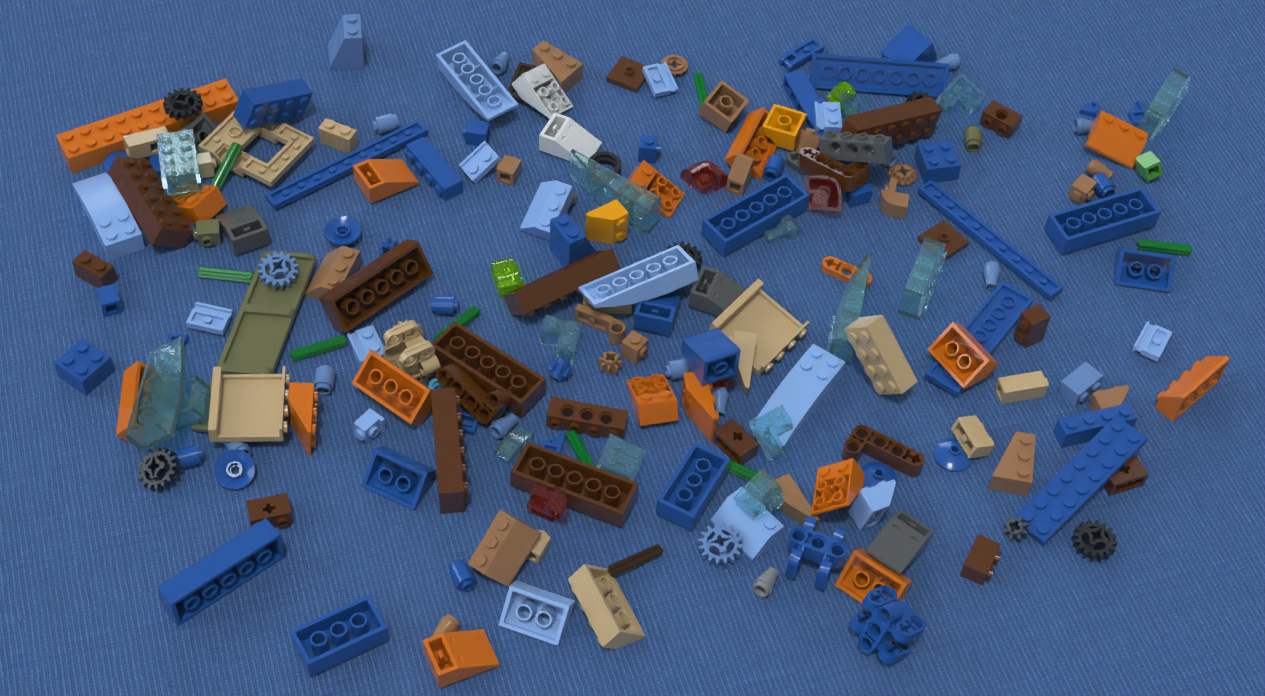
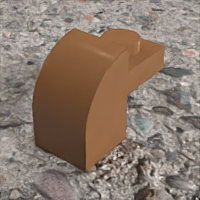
(892, 202)

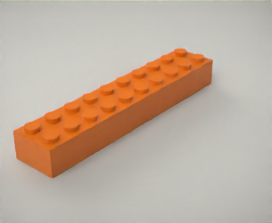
(93, 142)

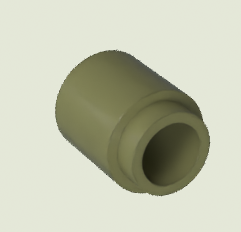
(973, 138)

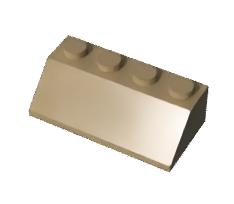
(605, 607)

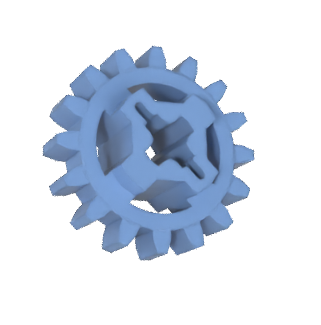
(277, 268)
(716, 553)

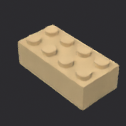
(880, 355)

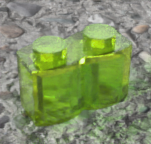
(506, 276)

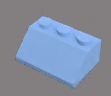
(550, 201)
(757, 534)
(536, 612)

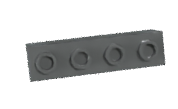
(856, 147)

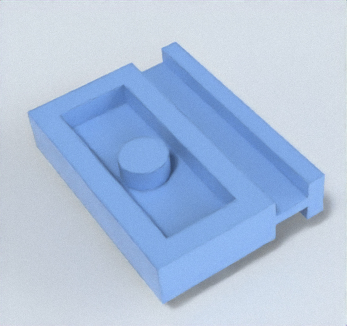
(660, 79)
(828, 116)
(480, 162)
(209, 318)
(363, 341)
(1152, 341)

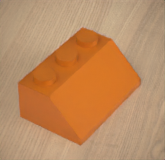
(1116, 139)
(962, 355)
(865, 574)

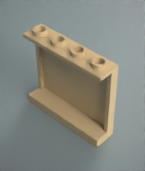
(760, 314)
(248, 407)

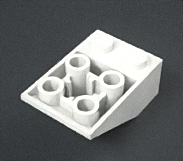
(542, 91)
(563, 135)

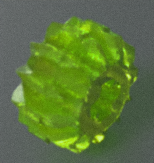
(842, 87)

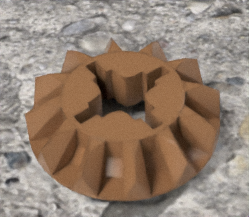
(680, 62)
(910, 177)

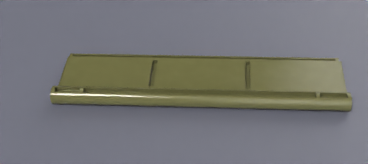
(263, 324)

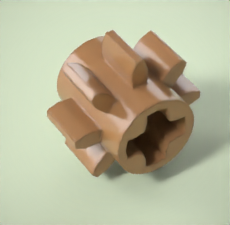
(610, 362)

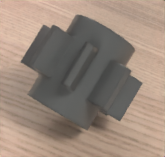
(1017, 533)

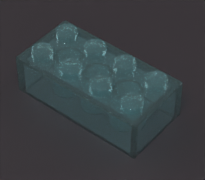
(1165, 103)
(179, 162)
(923, 279)

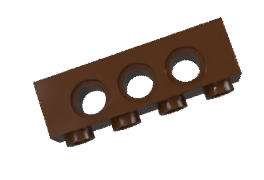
(586, 418)

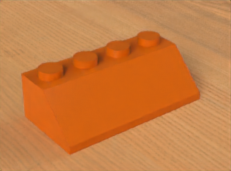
(753, 142)
(130, 385)
(1191, 386)
(394, 388)

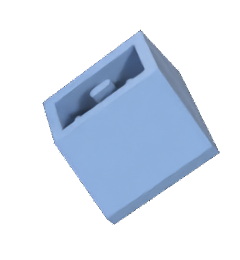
(871, 504)

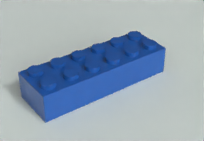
(754, 214)
(1102, 220)
(221, 572)

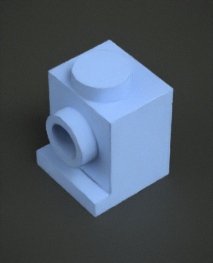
(369, 425)

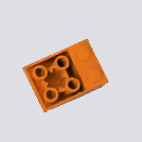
(383, 178)
(656, 183)
(200, 204)
(652, 399)
(699, 404)
(303, 413)
(837, 486)
(458, 655)

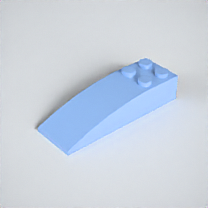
(475, 81)
(109, 216)
(643, 280)
(805, 387)

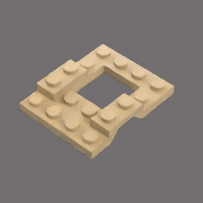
(268, 173)

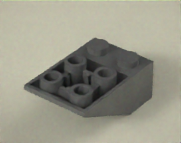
(243, 229)
(714, 291)
(900, 541)

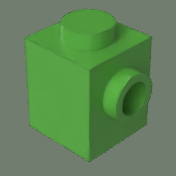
(1148, 166)

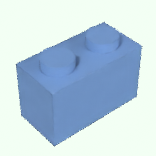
(1080, 384)

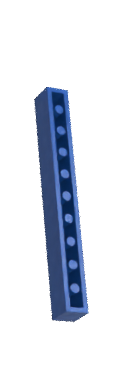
(803, 97)

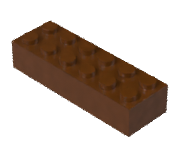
(900, 121)
(147, 201)
(560, 283)
(375, 285)
(490, 367)
(449, 450)
(585, 486)

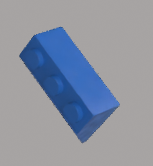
(1144, 269)
(398, 477)

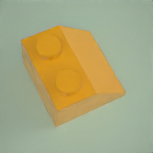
(784, 126)
(607, 223)

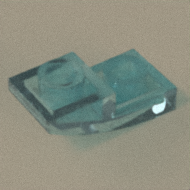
(513, 443)

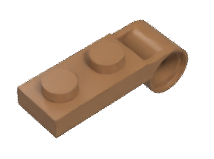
(601, 321)

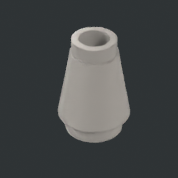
(765, 582)

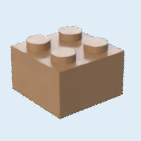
(723, 106)

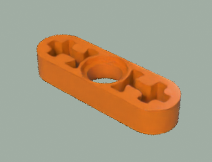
(832, 270)

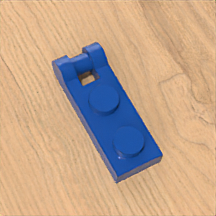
(801, 54)

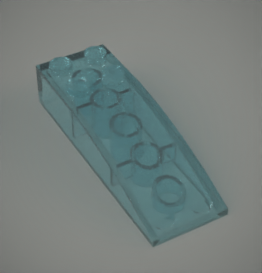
(605, 186)
(848, 312)
(158, 396)

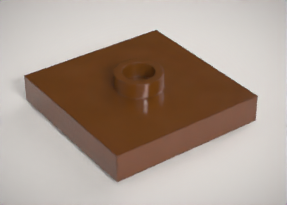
(627, 74)
(946, 234)

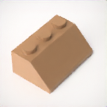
(334, 269)
(504, 548)

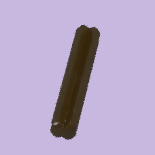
(635, 560)

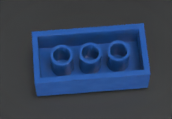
(272, 103)
(692, 486)
(339, 635)

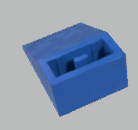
(658, 313)

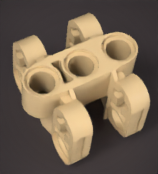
(411, 351)

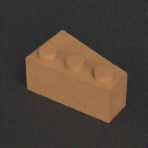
(562, 66)
(1015, 468)

